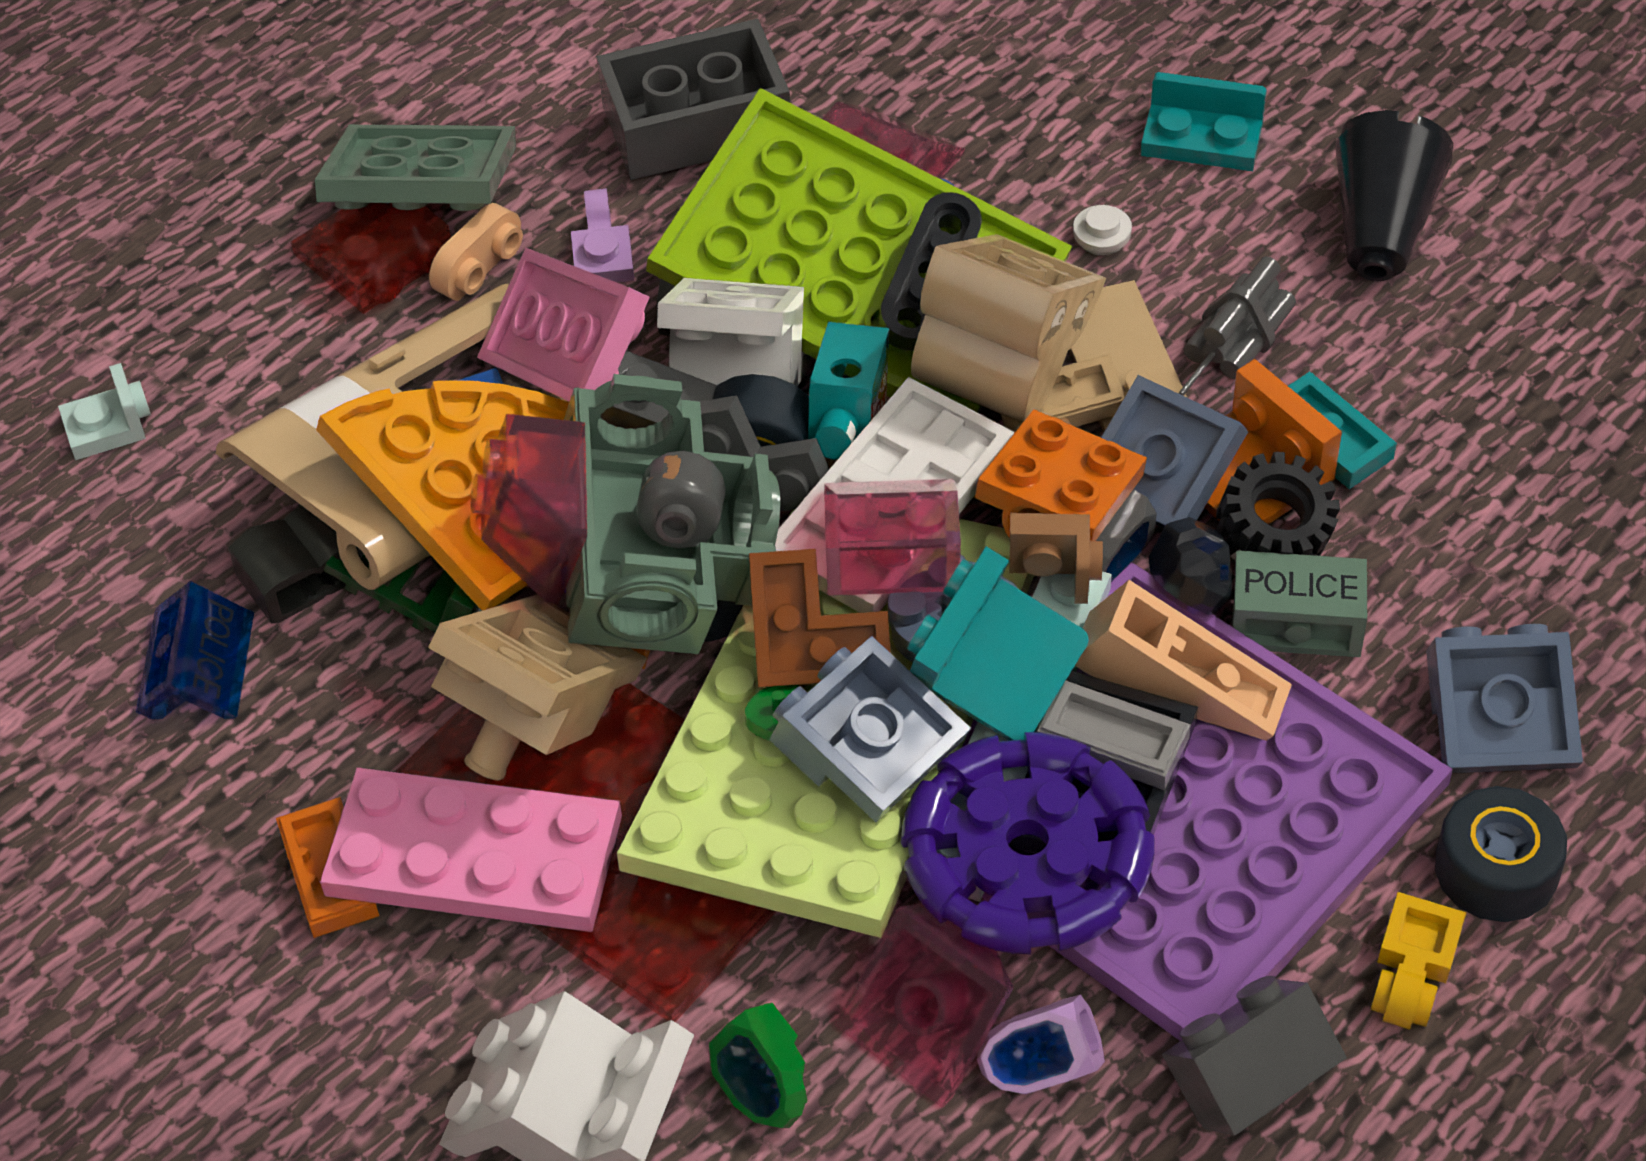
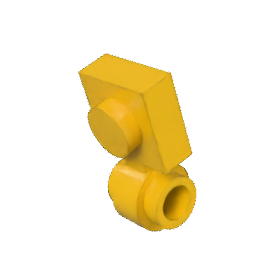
(1420, 946)

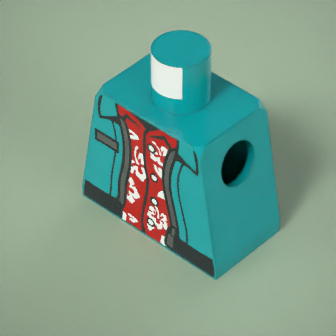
(846, 405)

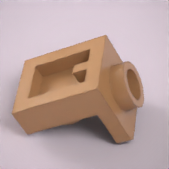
(1056, 545)

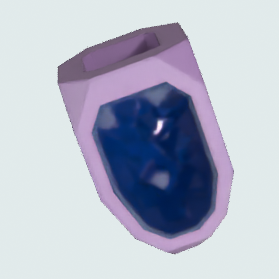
(1042, 1047)

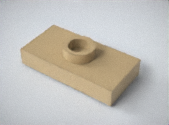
(1082, 393)

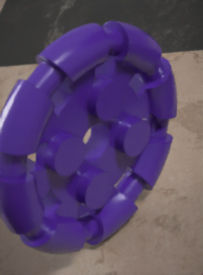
(1035, 806)

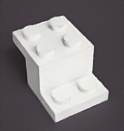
(735, 329)
(565, 1085)

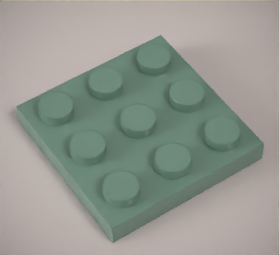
(416, 166)

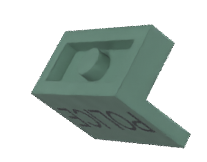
(1301, 602)

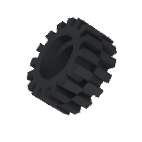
(1282, 483)

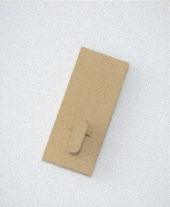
(1127, 332)

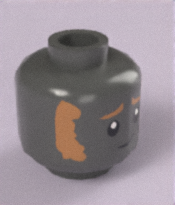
(680, 499)

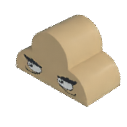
(1000, 322)

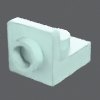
(106, 418)

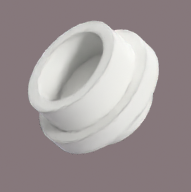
(1102, 229)

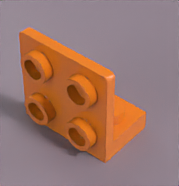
(1277, 423)

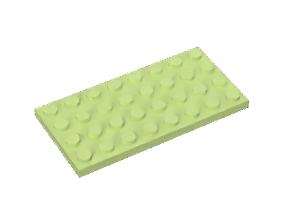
(755, 828)

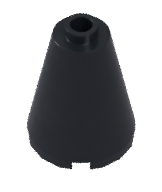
(1388, 187)

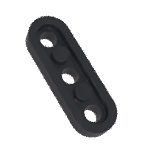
(905, 289)

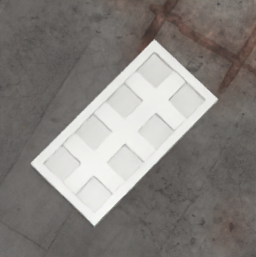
(909, 439)

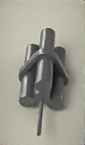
(1240, 322)

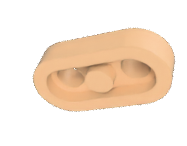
(475, 250)

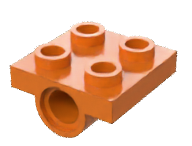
(1060, 471)

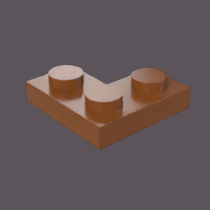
(788, 626)

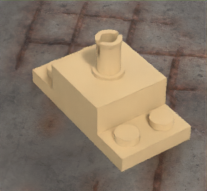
(526, 679)

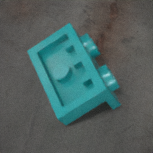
(1204, 121)

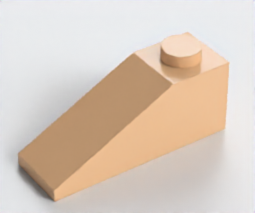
(1165, 653)

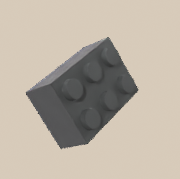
(685, 94)

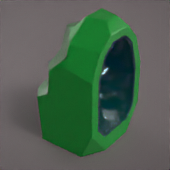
(760, 1066)

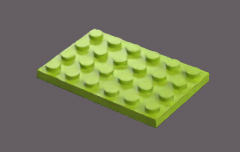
(816, 212)

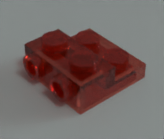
(372, 251)

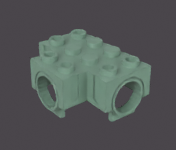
(628, 585)

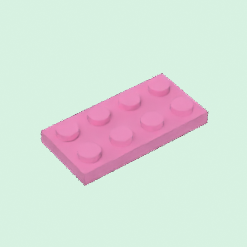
(562, 326)
(472, 849)

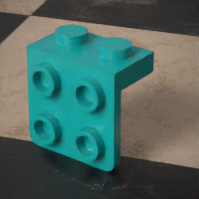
(995, 649)

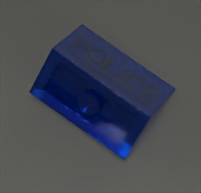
(195, 654)

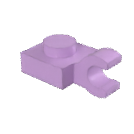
(601, 247)

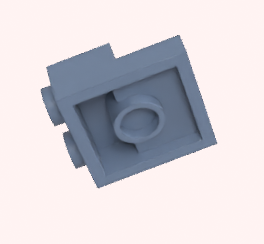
(1504, 699)
(867, 728)

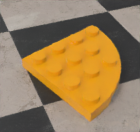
(421, 462)

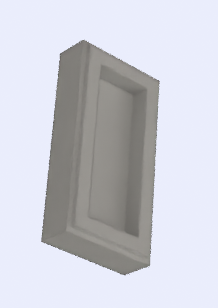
(1118, 731)

